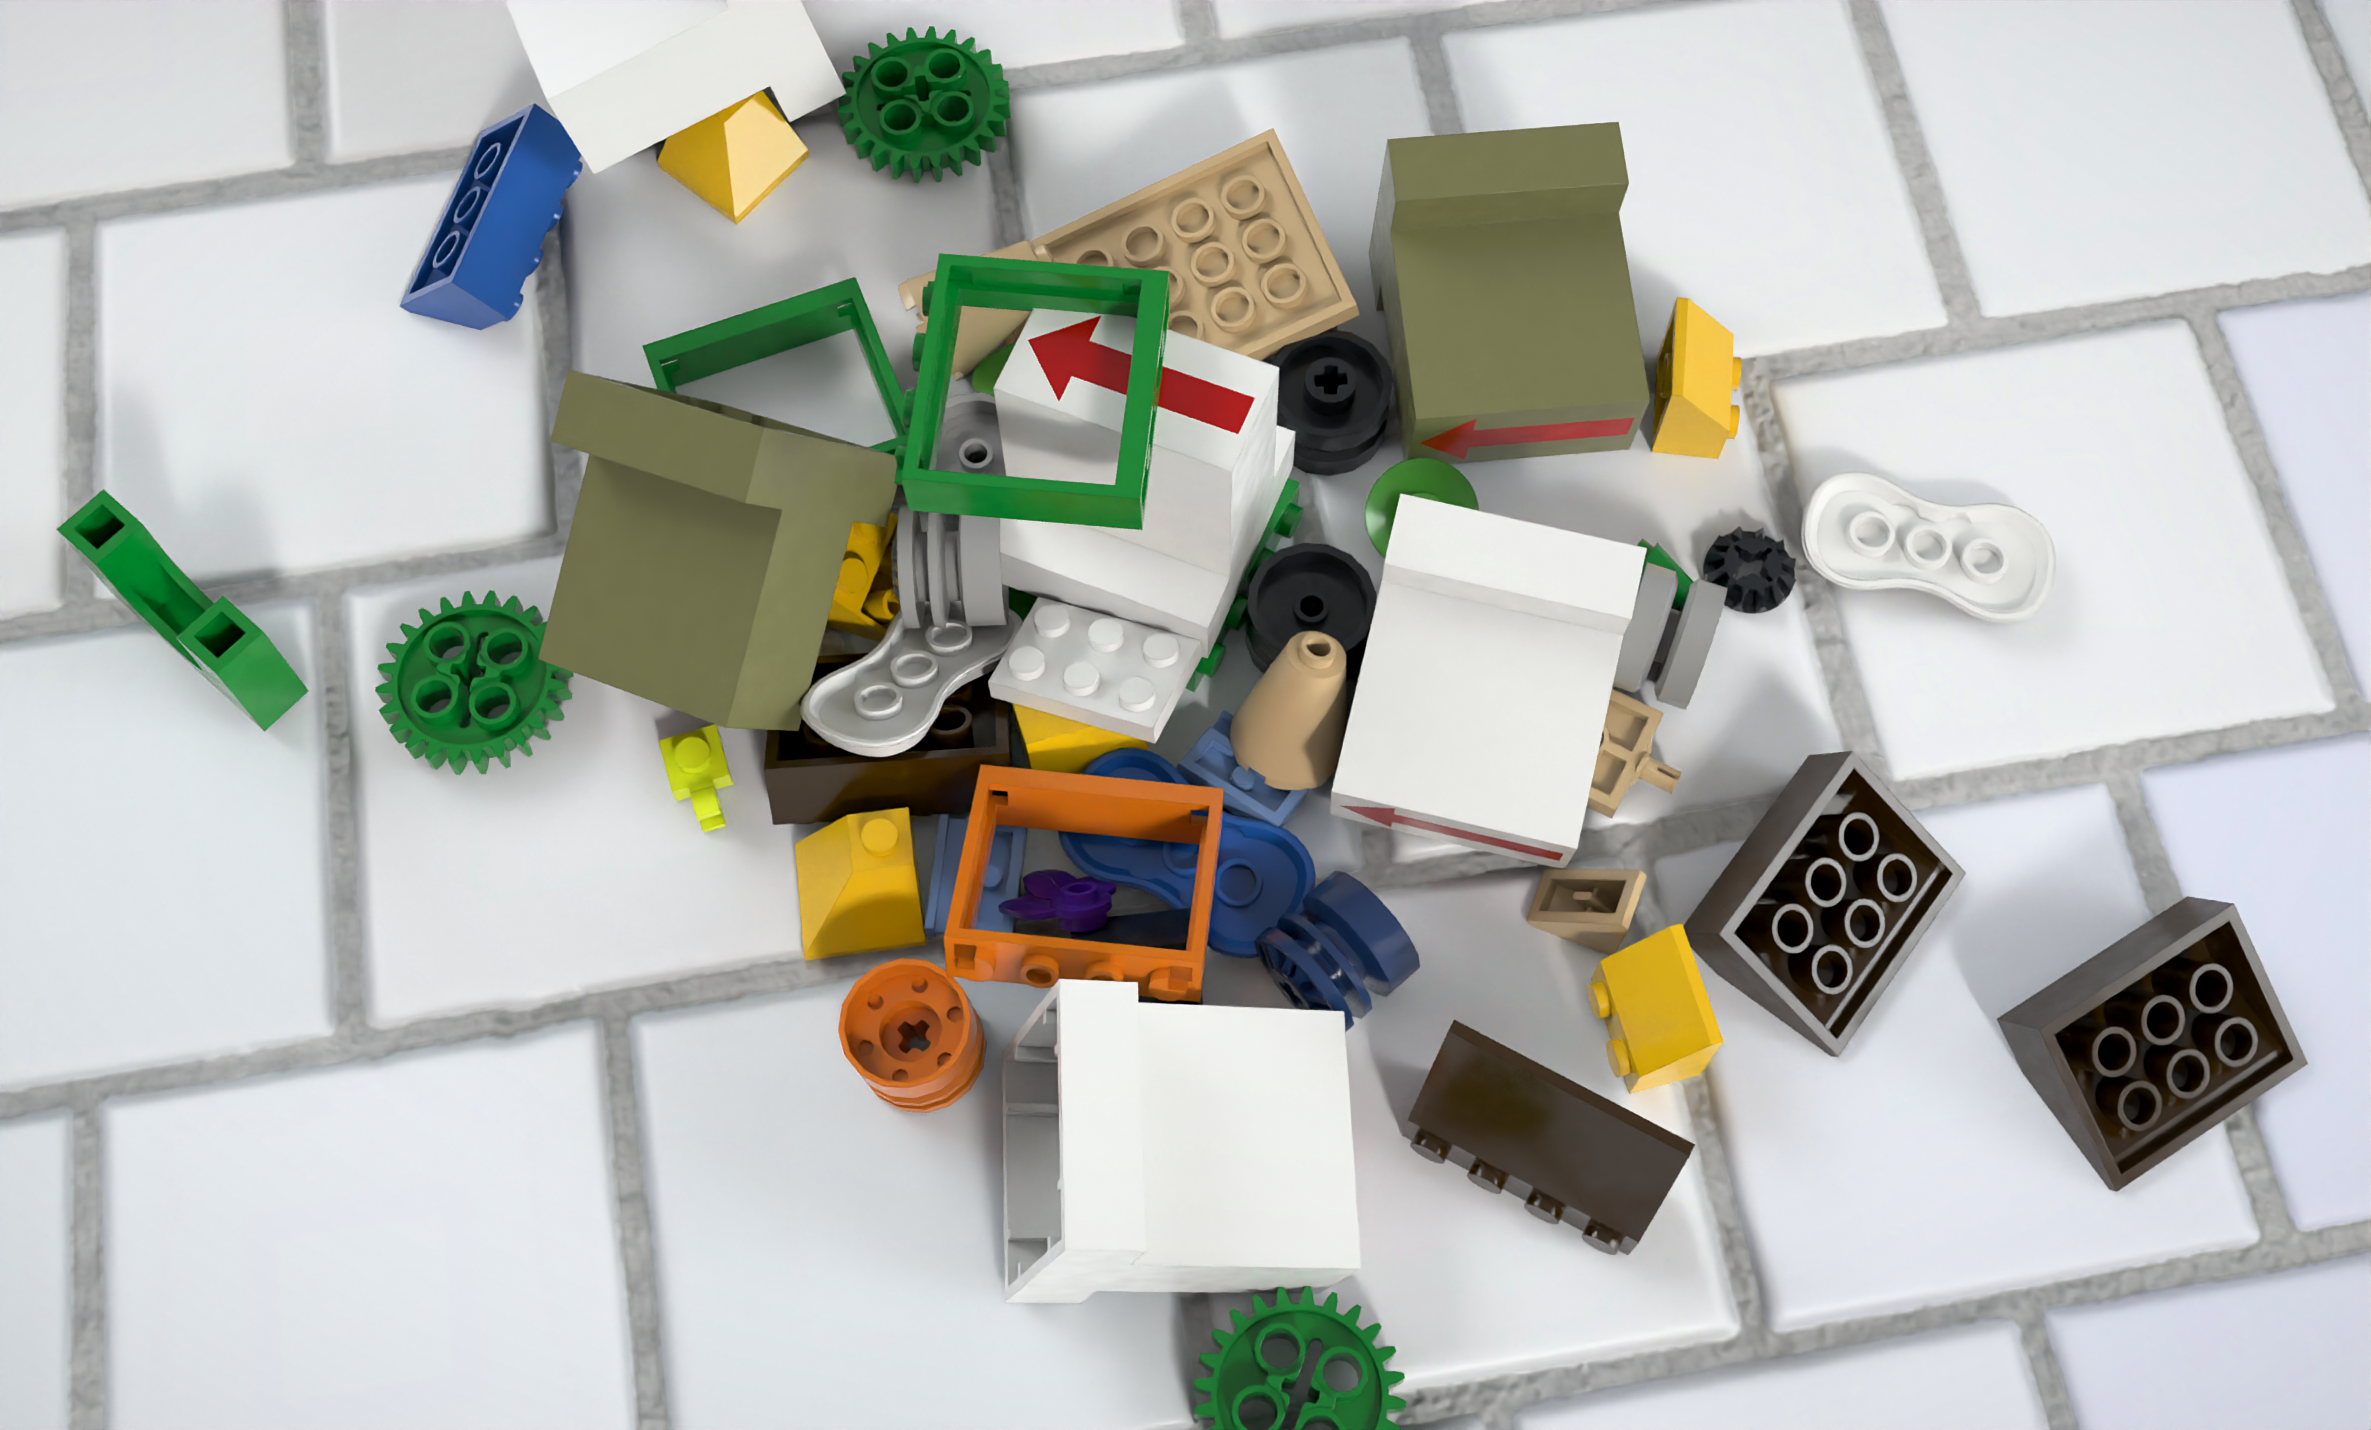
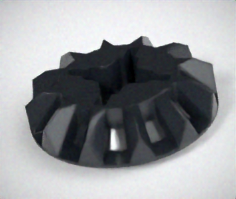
(1751, 592)

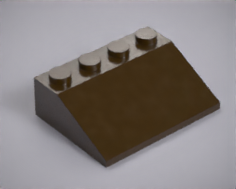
(938, 775)
(1824, 900)
(2155, 1038)
(1544, 1140)

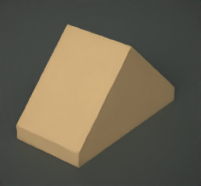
(1587, 905)

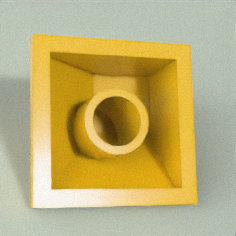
(734, 155)
(860, 886)

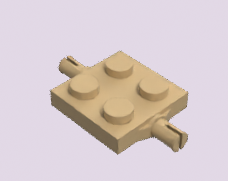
(1626, 754)

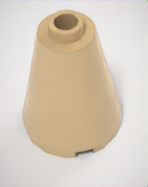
(979, 327)
(1295, 715)

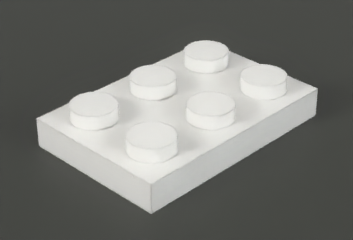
(1096, 669)

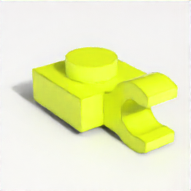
(696, 770)

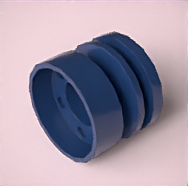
(1339, 951)

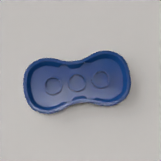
(1257, 873)

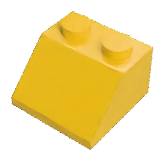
(1695, 385)
(1655, 1011)

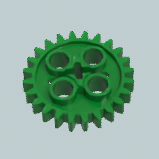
(923, 89)
(423, 678)
(1244, 1375)

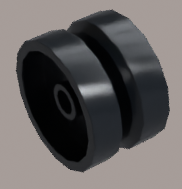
(1335, 400)
(1309, 591)

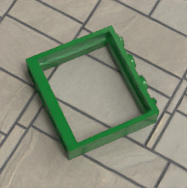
(1021, 287)
(776, 330)

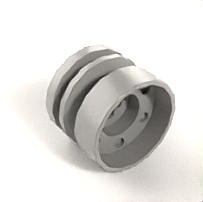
(947, 568)

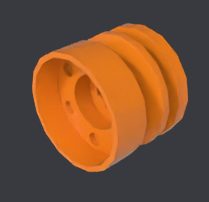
(892, 1008)

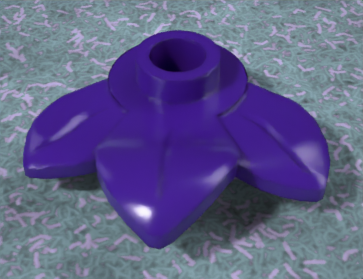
(1053, 893)

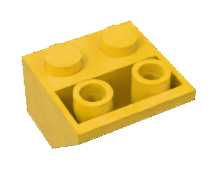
(865, 591)

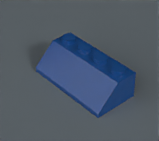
(496, 222)

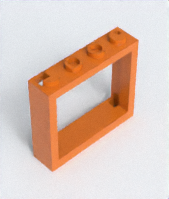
(1091, 807)

